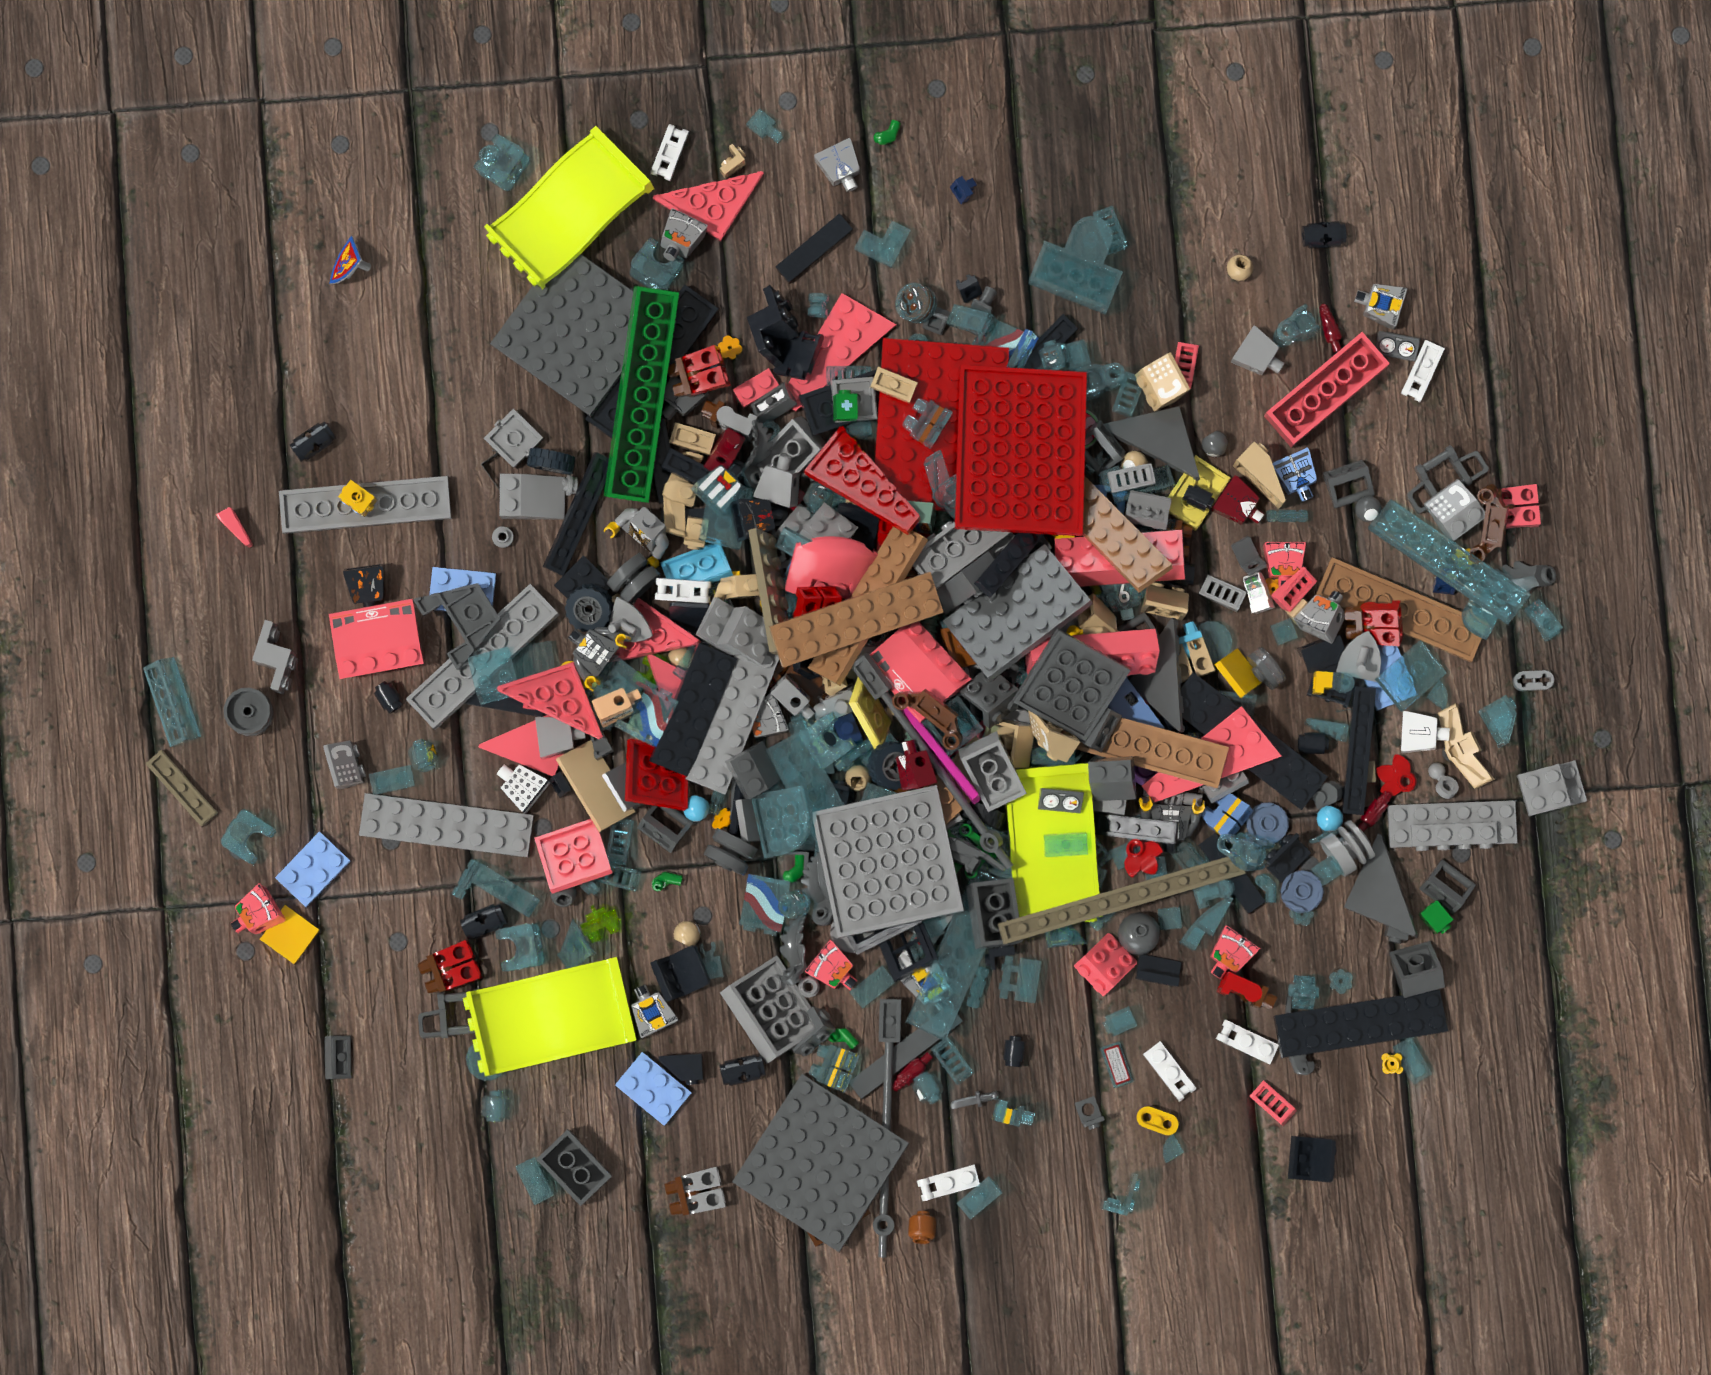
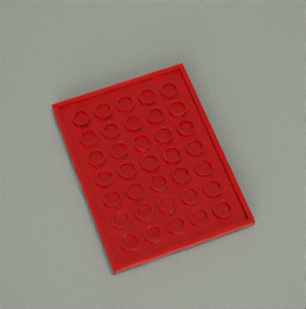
(937, 373)
(1020, 450)

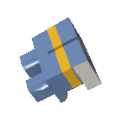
(1230, 806)

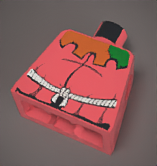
(1283, 559)
(257, 911)
(1231, 952)
(832, 967)

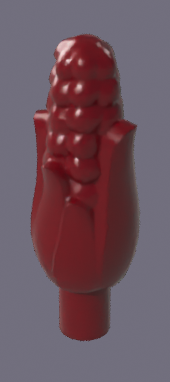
(1330, 328)
(1375, 811)
(911, 1071)

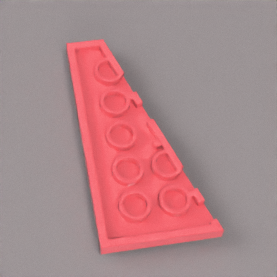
(847, 336)
(1246, 746)

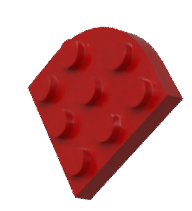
(650, 782)

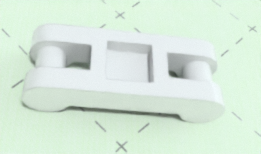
(669, 152)
(683, 590)

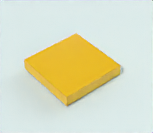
(1238, 673)
(290, 936)

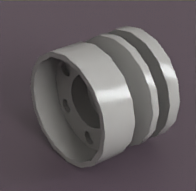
(1348, 847)

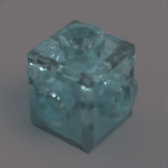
(1303, 992)

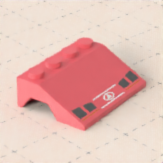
(376, 638)
(918, 662)

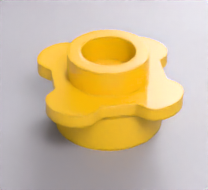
(1387, 1067)

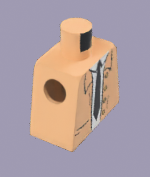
(607, 707)

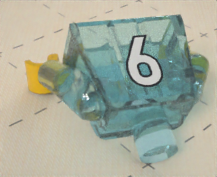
(1119, 598)

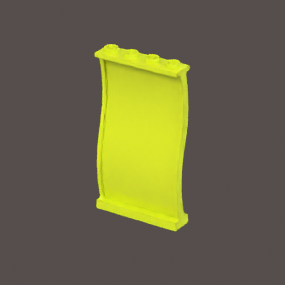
(568, 208)
(1044, 880)
(549, 1017)

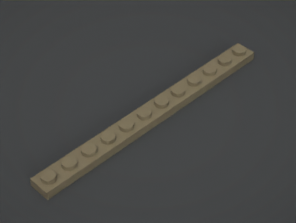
(1118, 899)

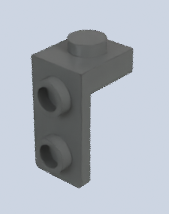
(821, 1033)

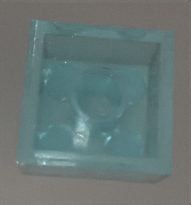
(967, 724)

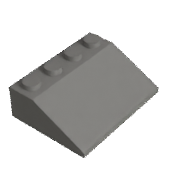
(769, 1009)

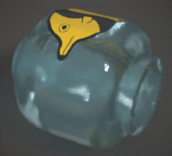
(422, 755)

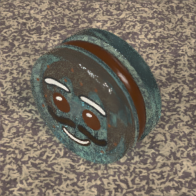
(915, 303)

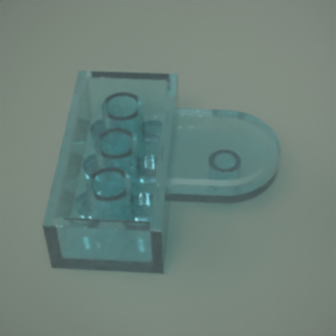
(1079, 268)

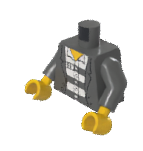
(595, 652)
(1187, 818)

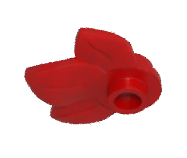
(1393, 775)
(1143, 860)

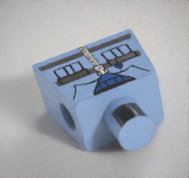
(1296, 473)

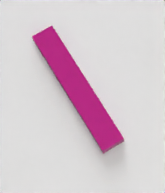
(943, 758)

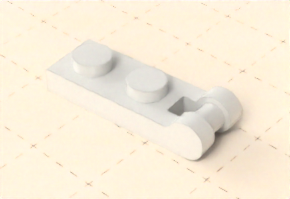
(1423, 370)
(1248, 1042)
(1169, 1070)
(949, 1182)

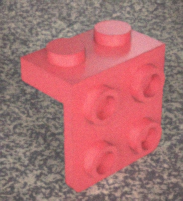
(1105, 964)

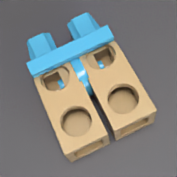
(1194, 647)

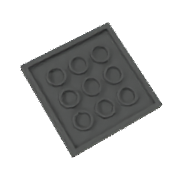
(1071, 684)

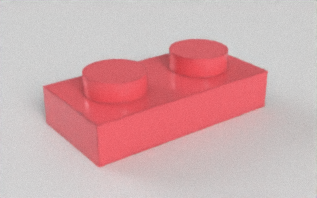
(755, 388)

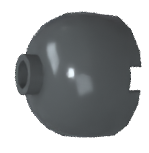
(1138, 933)

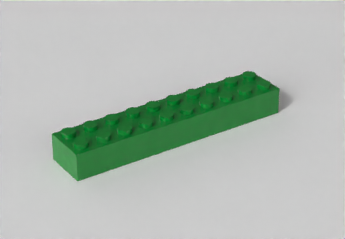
(641, 394)

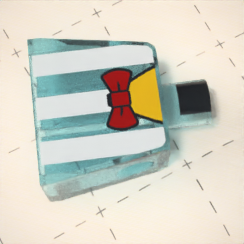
(718, 487)

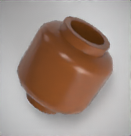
(922, 1227)

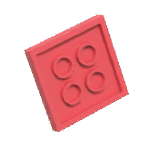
(573, 856)

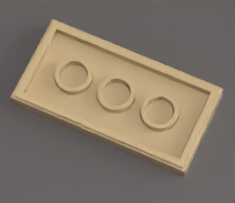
(587, 781)

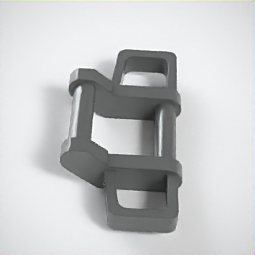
(1450, 454)
(442, 1012)

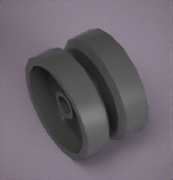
(633, 578)
(257, 721)
(729, 854)

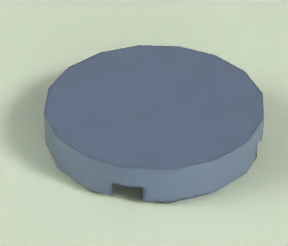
(1268, 822)
(1301, 891)

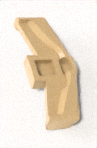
(677, 496)
(1462, 748)

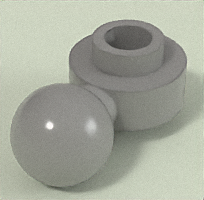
(1446, 785)

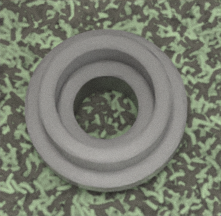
(569, 485)
(509, 537)
(801, 986)

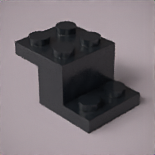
(773, 326)

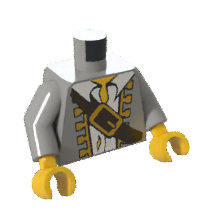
(645, 529)

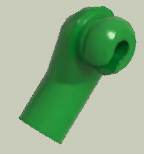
(889, 135)
(797, 871)
(665, 879)
(844, 1035)

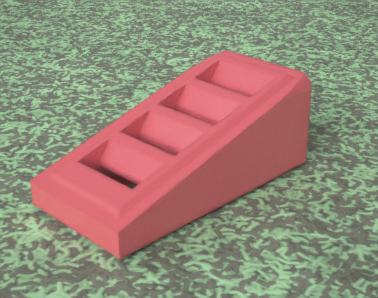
(1187, 348)
(232, 522)
(1292, 600)
(1287, 1115)

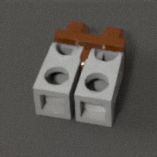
(726, 418)
(690, 1193)

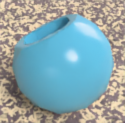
(697, 808)
(1329, 818)

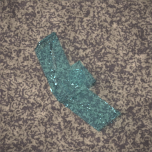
(941, 485)

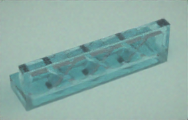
(174, 699)

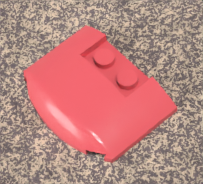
(829, 563)

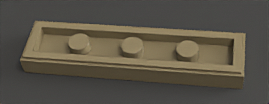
(181, 788)

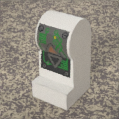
(1258, 593)

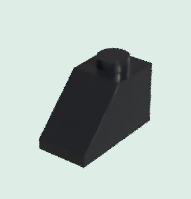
(685, 1067)

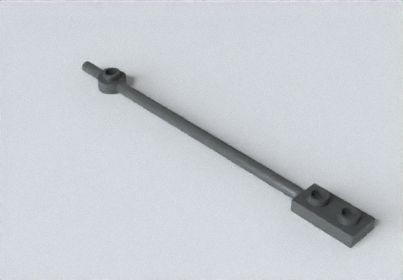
(878, 687)
(888, 1032)

